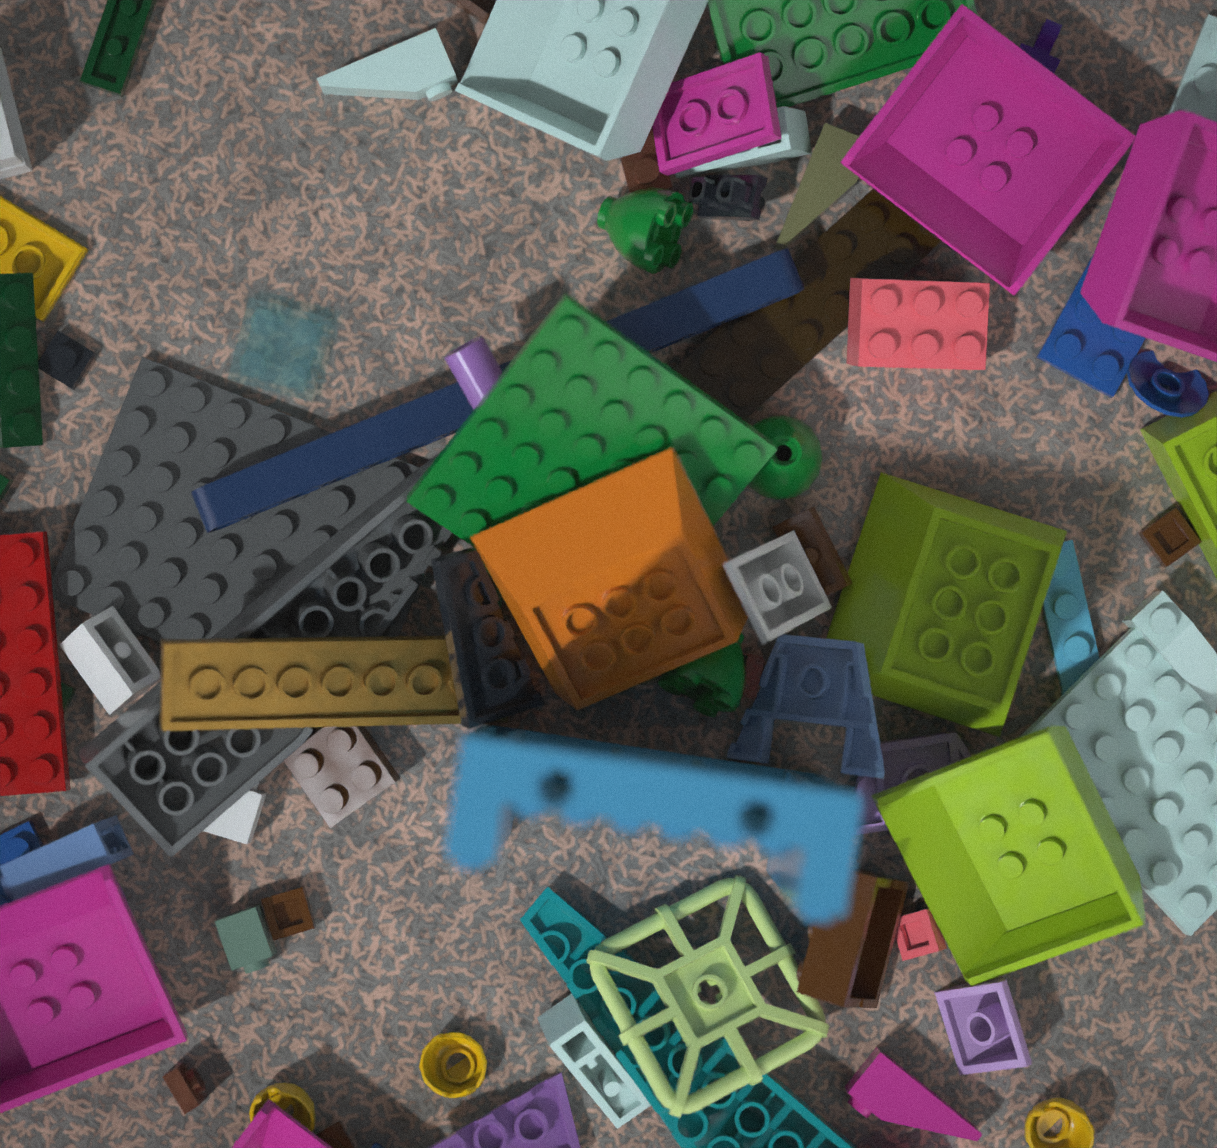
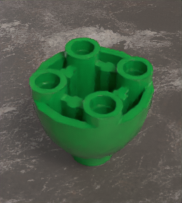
(646, 226)
(793, 477)
(711, 680)

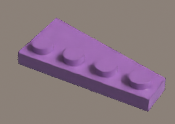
(530, 1120)

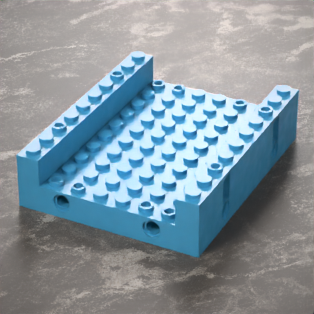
(792, 815)

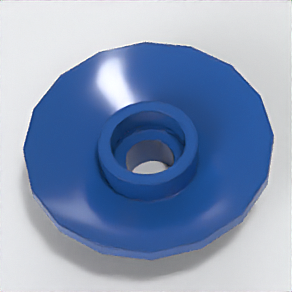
(1178, 399)

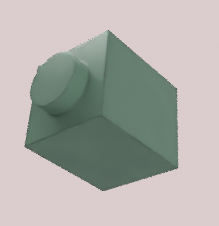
(246, 939)

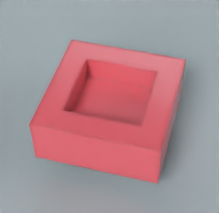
(918, 935)

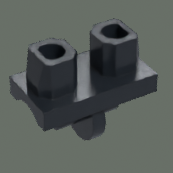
(728, 196)

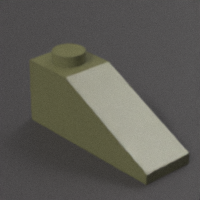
(822, 185)

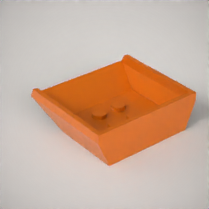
(616, 580)

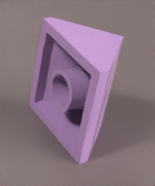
(983, 1027)

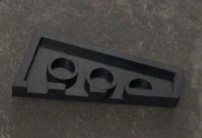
(483, 658)

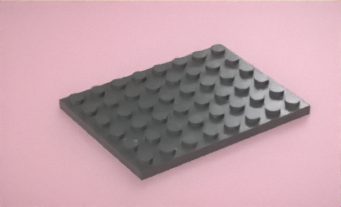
(141, 533)

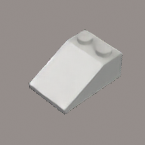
(777, 586)

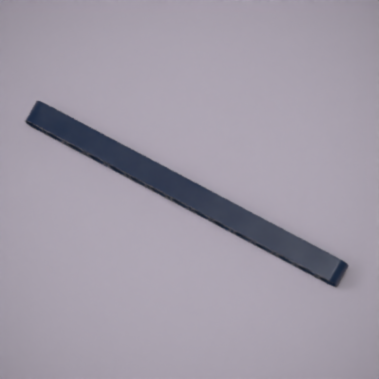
(446, 409)

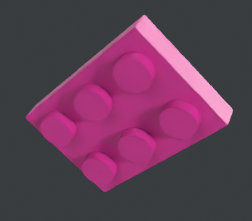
(716, 115)

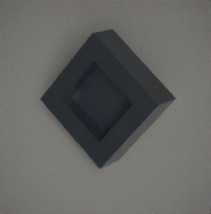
(65, 360)

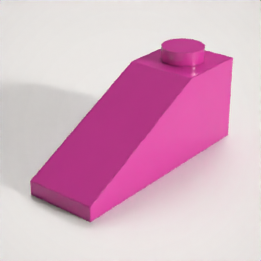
(900, 1098)

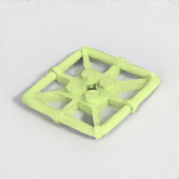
(698, 1021)

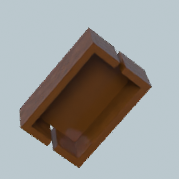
(852, 953)

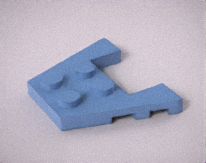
(815, 684)

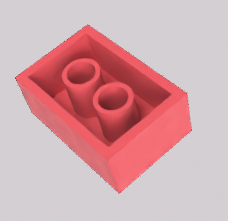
(917, 324)

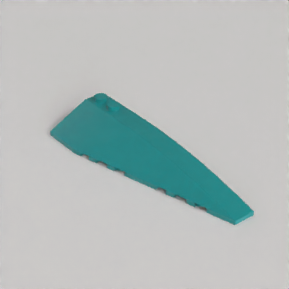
(747, 1118)

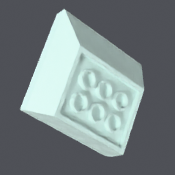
(582, 66)

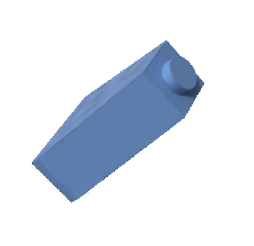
(66, 858)

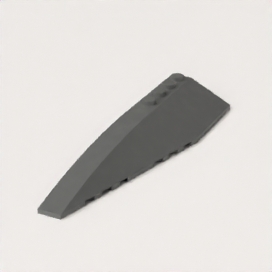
(343, 589)

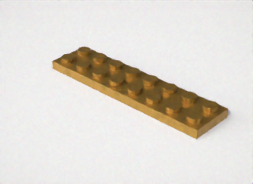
(306, 683)

